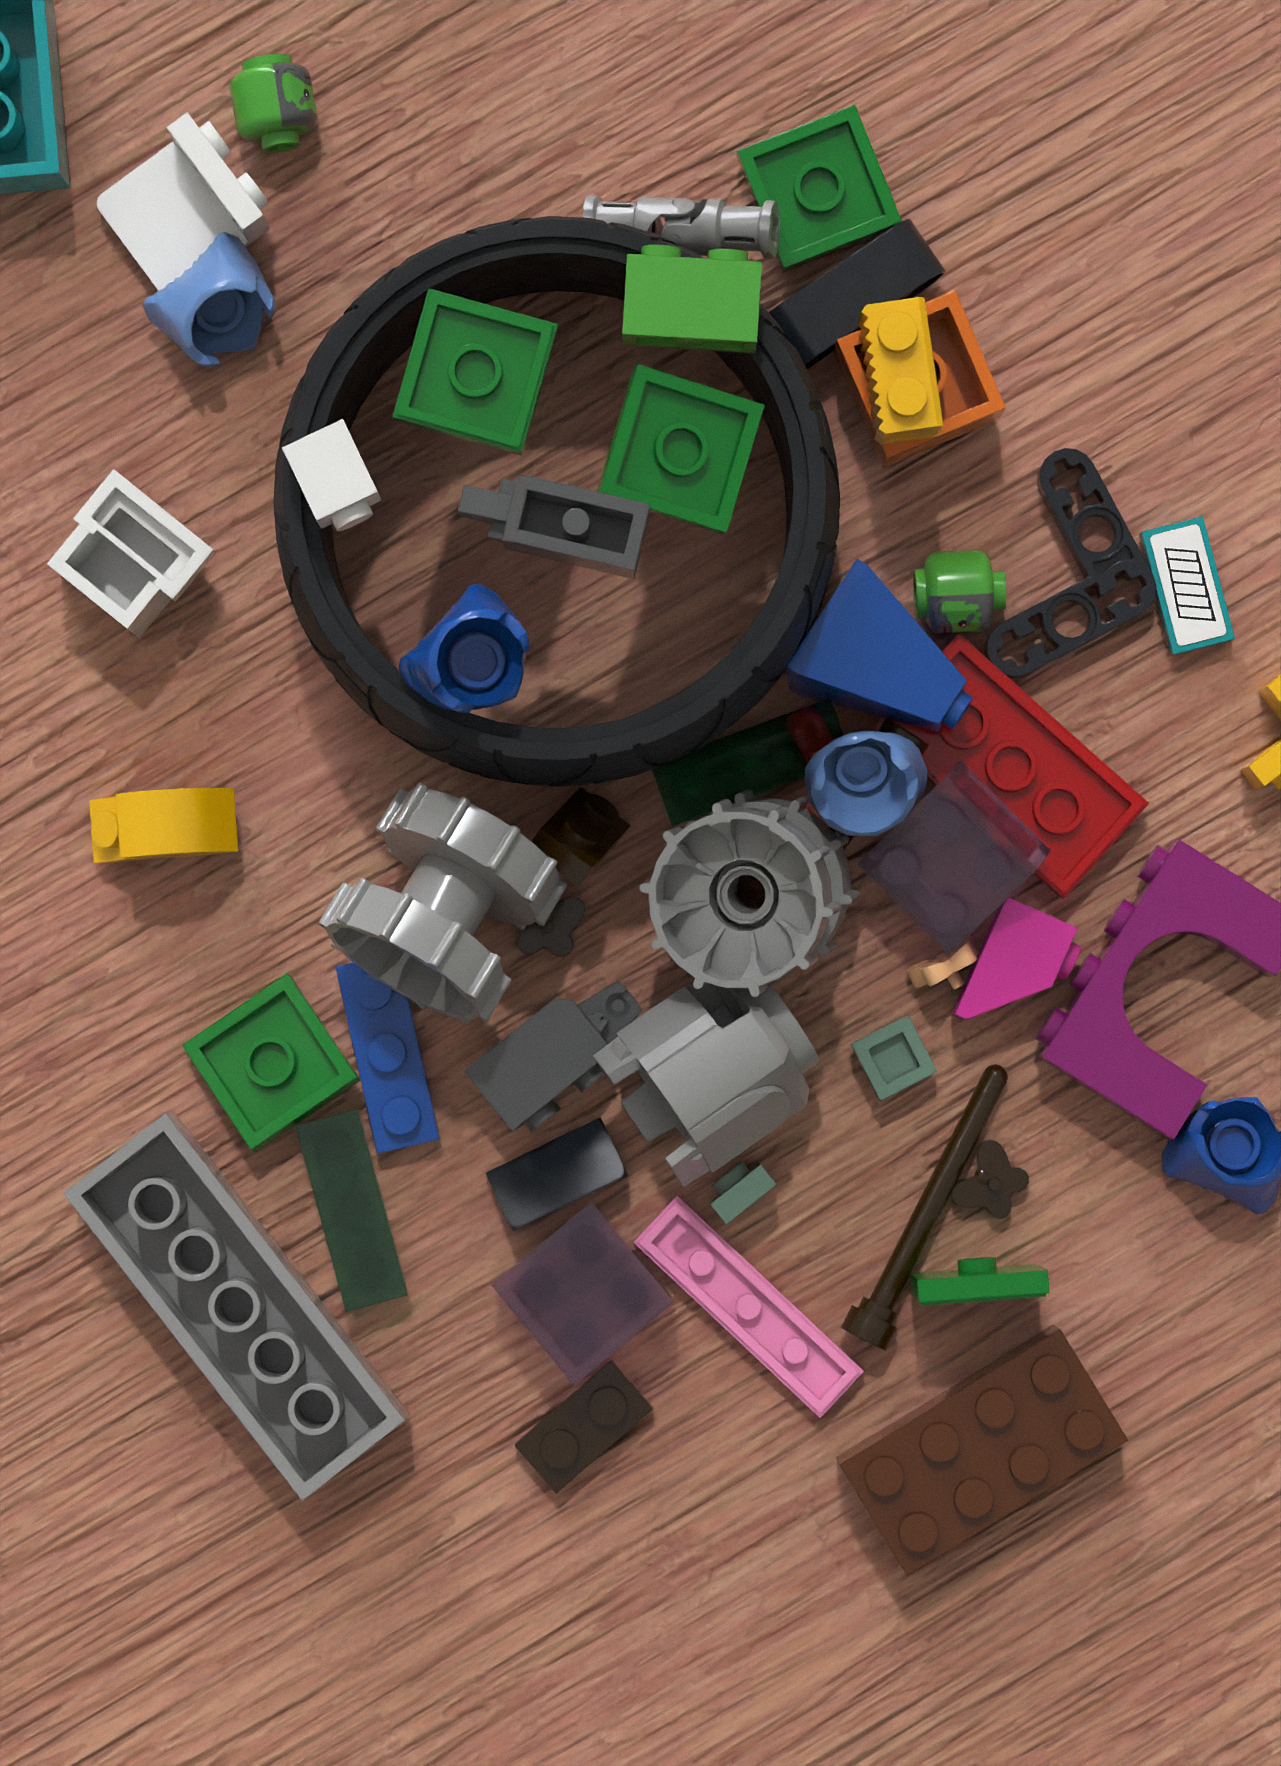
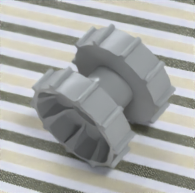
(462, 870)
(698, 900)

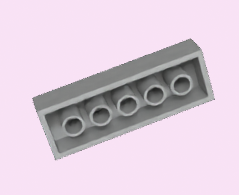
(236, 1304)

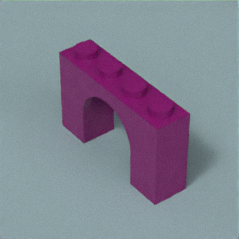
(1093, 1037)

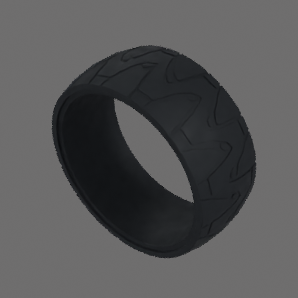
(382, 325)

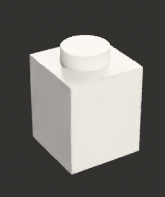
(333, 476)

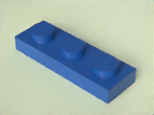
(388, 1061)

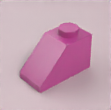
(1017, 959)

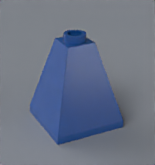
(877, 659)

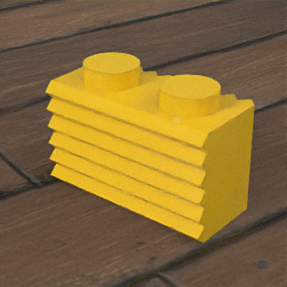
(900, 370)

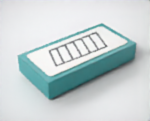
(1187, 586)

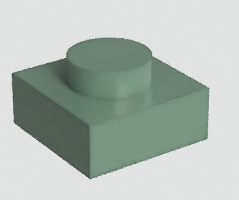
(893, 1057)
(739, 1190)

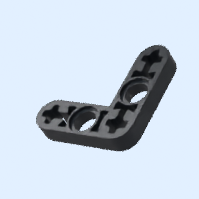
(1096, 568)

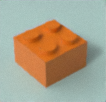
(962, 375)

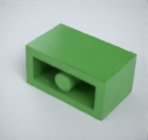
(691, 300)

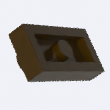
(581, 834)
(583, 1426)

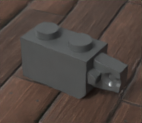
(562, 523)
(550, 1054)

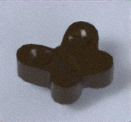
(556, 931)
(992, 1182)

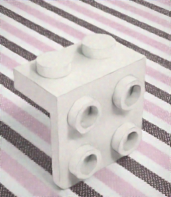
(181, 202)

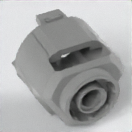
(714, 1069)

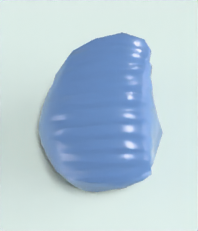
(214, 303)
(865, 782)

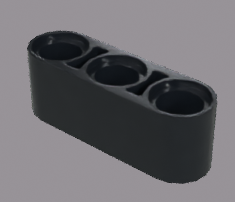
(829, 308)

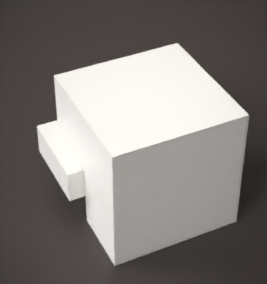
(129, 554)

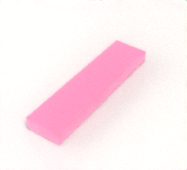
(748, 1306)

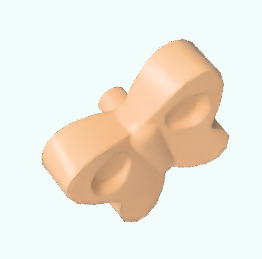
(944, 966)

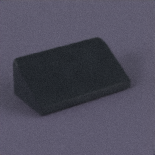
(556, 1174)

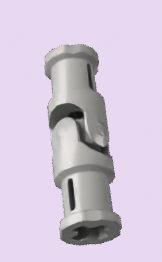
(696, 224)

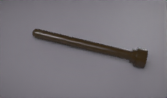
(874, 1316)

